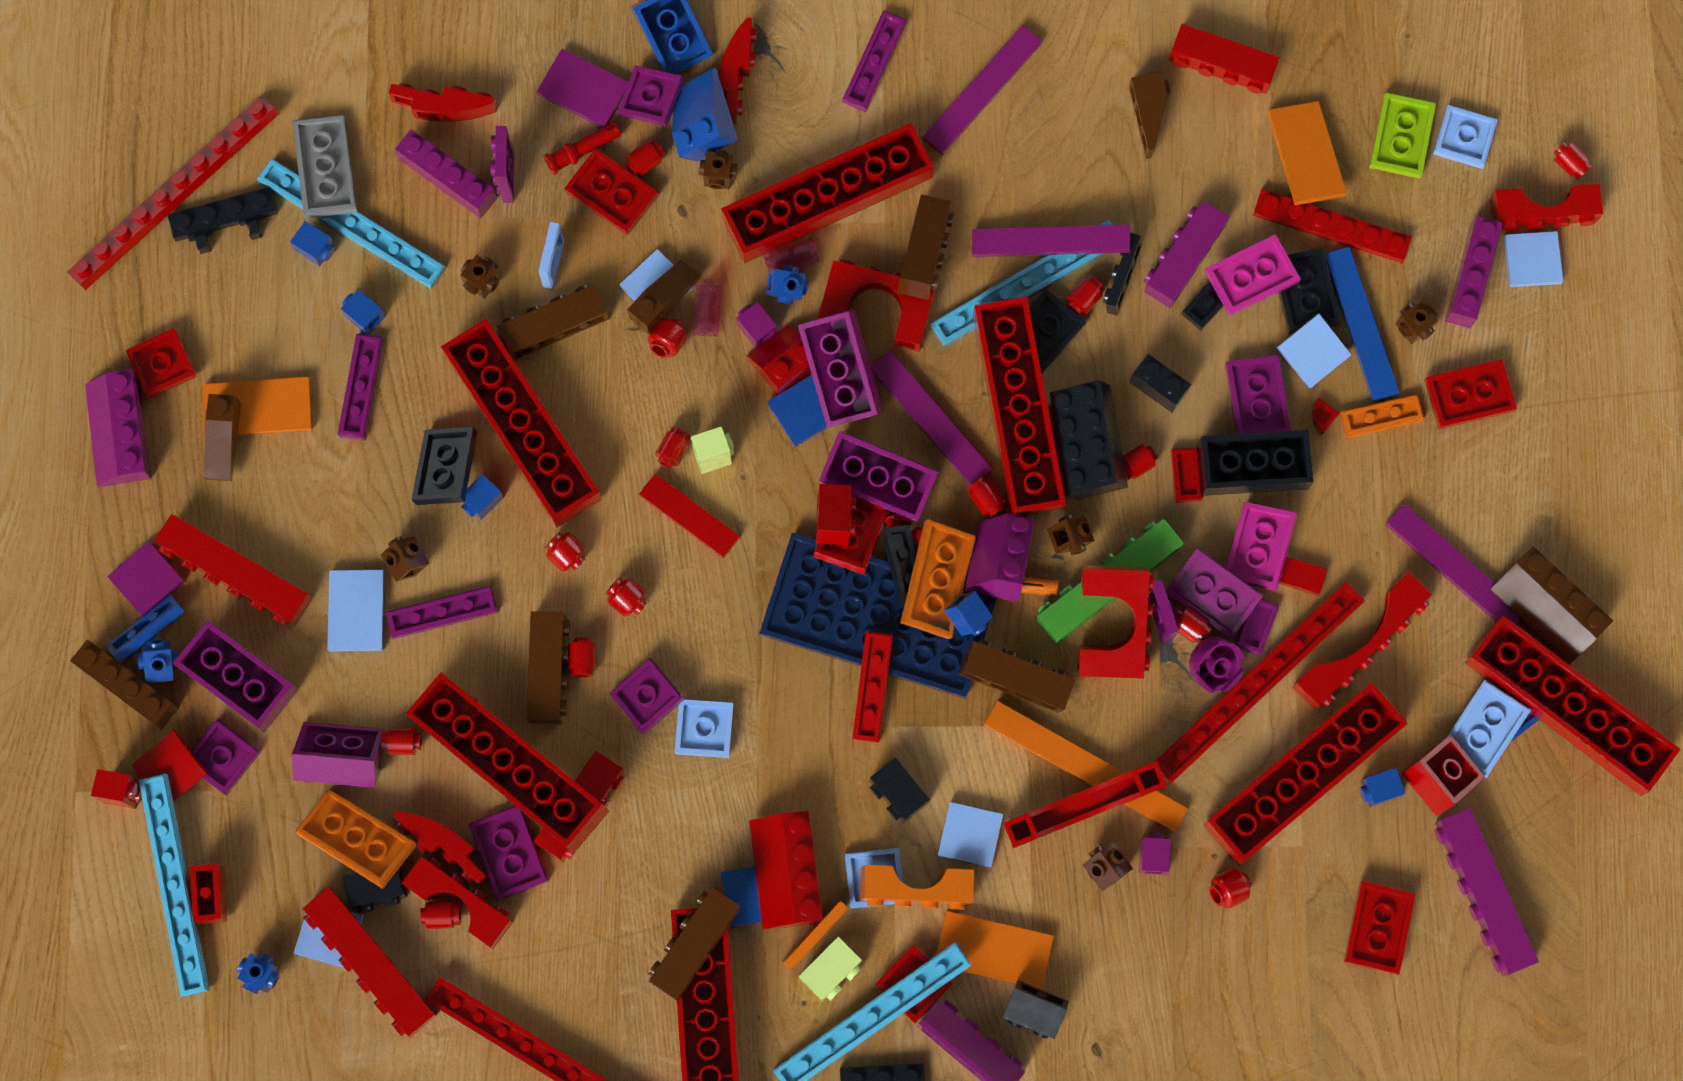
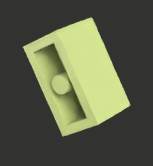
(712, 449)
(831, 970)

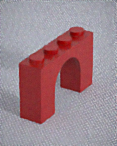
(849, 281)
(1127, 657)

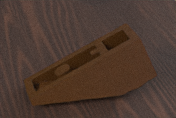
(1149, 100)
(662, 296)
(221, 436)

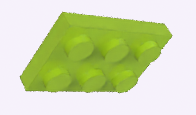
(1402, 135)

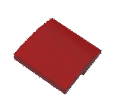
(173, 758)

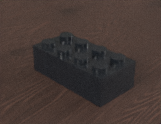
(1088, 440)
(1255, 462)

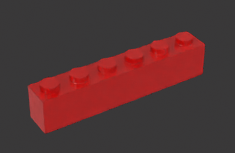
(233, 570)
(369, 962)

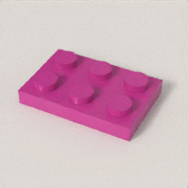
(1252, 275)
(1261, 545)

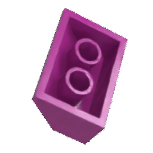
(1000, 556)
(337, 754)

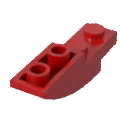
(736, 65)
(452, 106)
(433, 837)

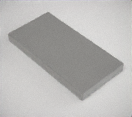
(324, 166)

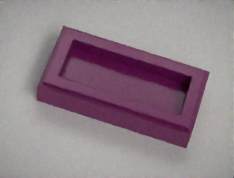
(1257, 628)

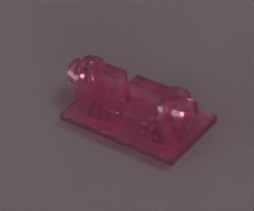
(795, 255)
(707, 309)

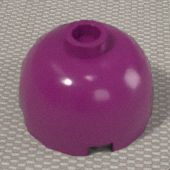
(1216, 664)

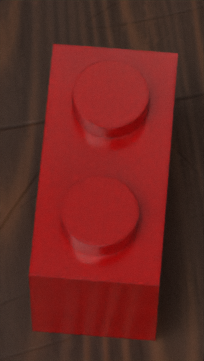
(834, 514)
(116, 789)
(208, 894)

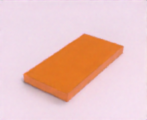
(1306, 153)
(268, 404)
(937, 577)
(355, 838)
(998, 949)

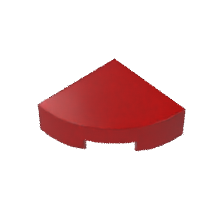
(1323, 415)

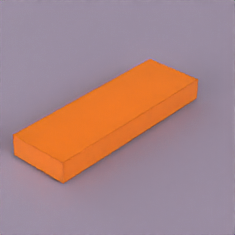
(1381, 416)
(815, 935)

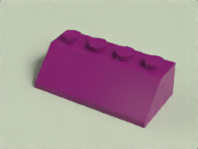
(840, 368)
(117, 428)
(880, 475)
(968, 1046)

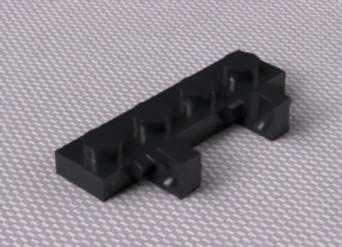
(203, 220)

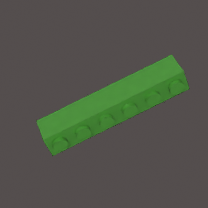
(1074, 609)

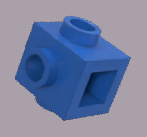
(777, 284)
(157, 661)
(268, 973)

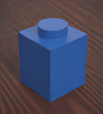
(313, 244)
(362, 311)
(481, 497)
(968, 614)
(1381, 788)

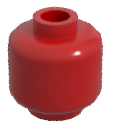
(667, 338)
(565, 551)
(626, 596)
(1230, 888)

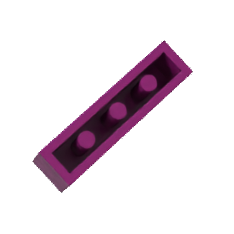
(445, 173)
(1186, 253)
(1473, 272)

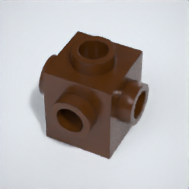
(718, 169)
(483, 283)
(1415, 329)
(1071, 535)
(404, 558)
(1107, 865)

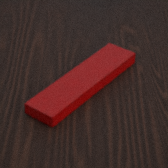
(689, 516)
(872, 686)

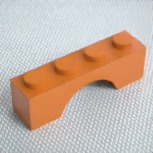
(882, 885)

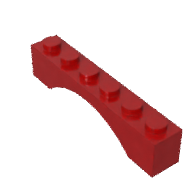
(1324, 679)
(1085, 804)

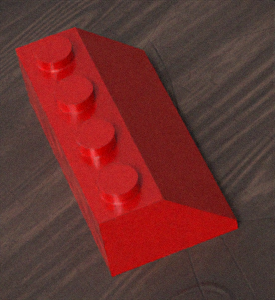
(785, 870)

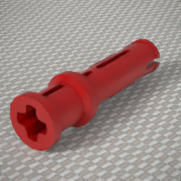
(572, 152)

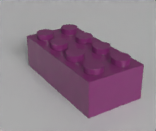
(235, 676)

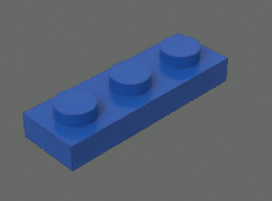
(145, 628)

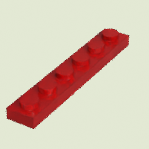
(1332, 226)

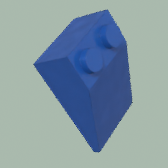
(672, 33)
(702, 118)

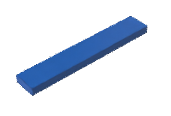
(1361, 325)

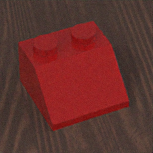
(781, 360)
(1443, 775)

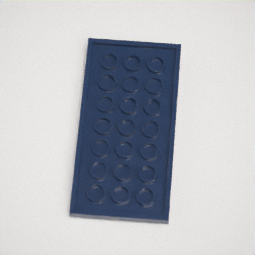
(833, 607)

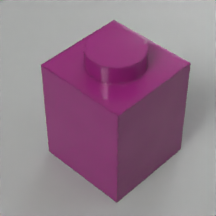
(756, 324)
(1154, 854)

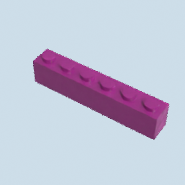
(1486, 893)

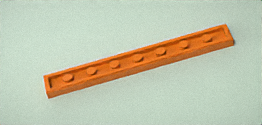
(1078, 763)

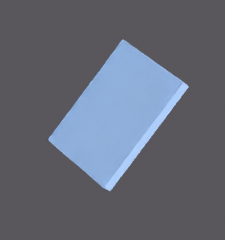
(356, 610)
(1488, 725)

